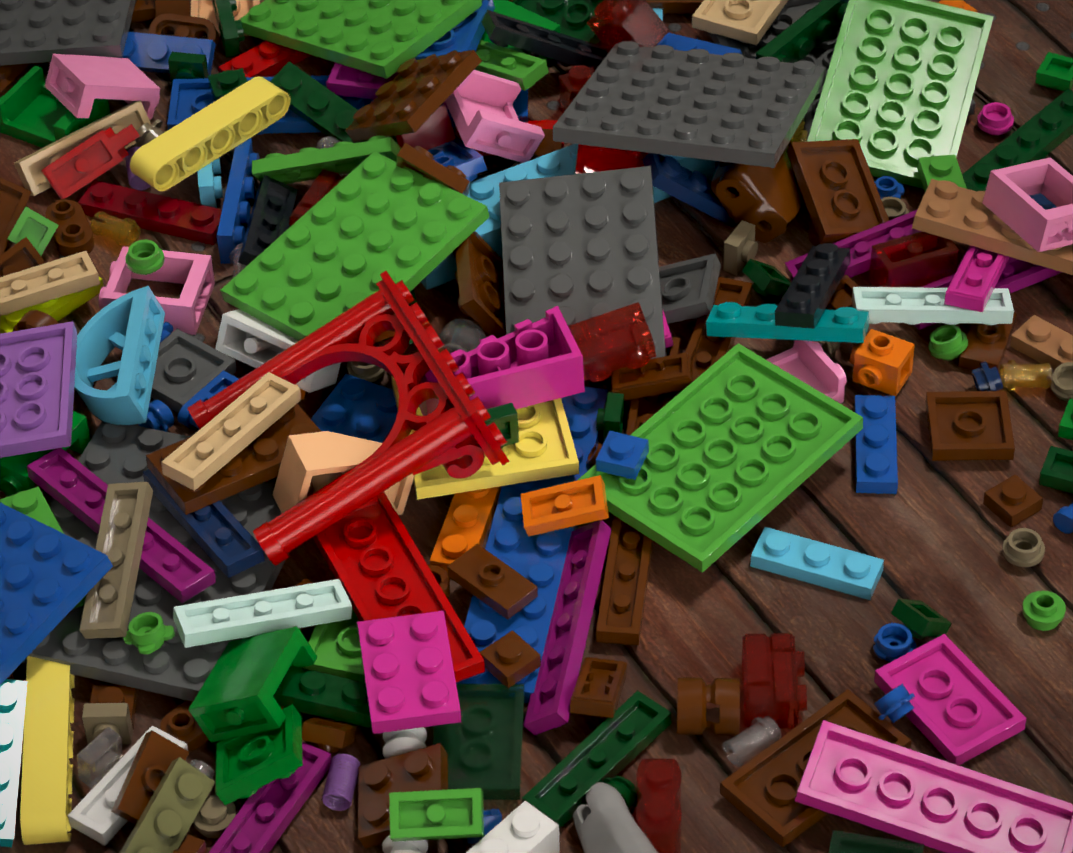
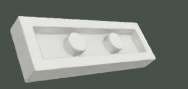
(94, 812)

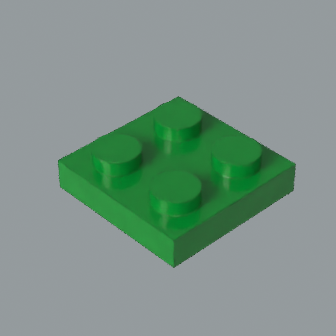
(258, 758)

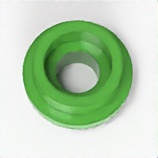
(144, 257)
(947, 342)
(1043, 610)

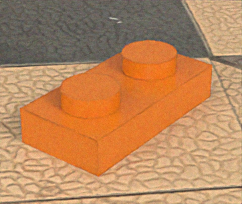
(564, 505)

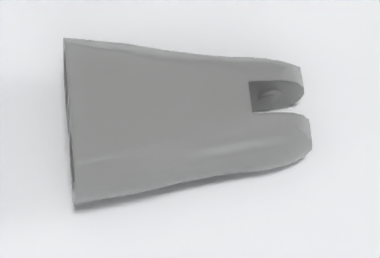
(608, 825)

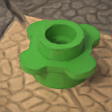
(148, 632)

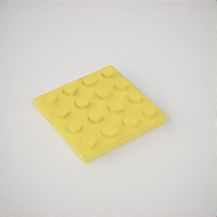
(542, 453)

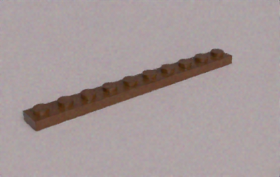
(629, 552)

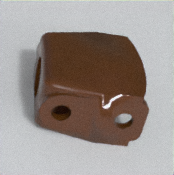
(759, 194)

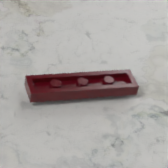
(153, 211)

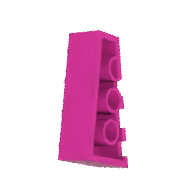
(522, 367)

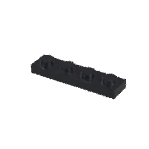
(541, 41)
(268, 217)
(813, 286)

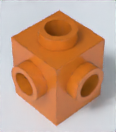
(882, 362)

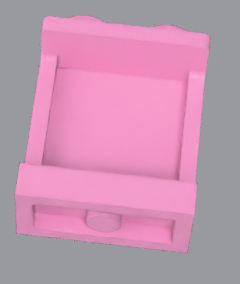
(82, 78)
(487, 117)
(812, 365)

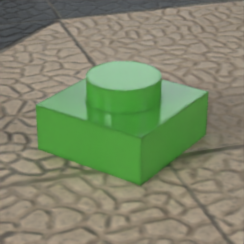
(34, 227)

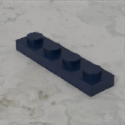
(214, 531)

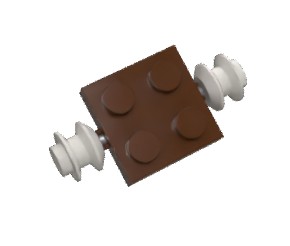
(407, 768)

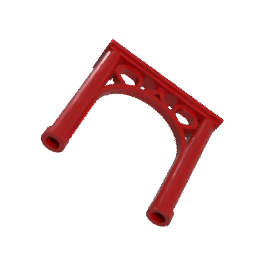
(439, 438)

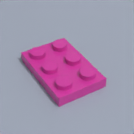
(408, 672)
(952, 700)

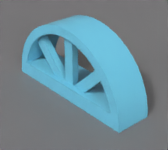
(135, 327)

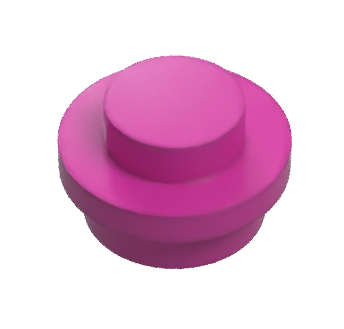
(995, 119)

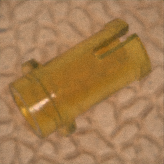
(122, 231)
(1025, 375)

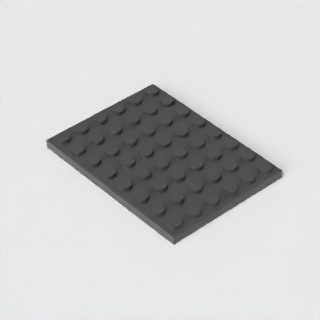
(119, 456)

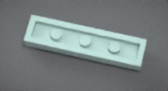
(927, 305)
(262, 612)

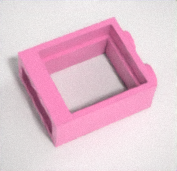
(1010, 200)
(178, 267)

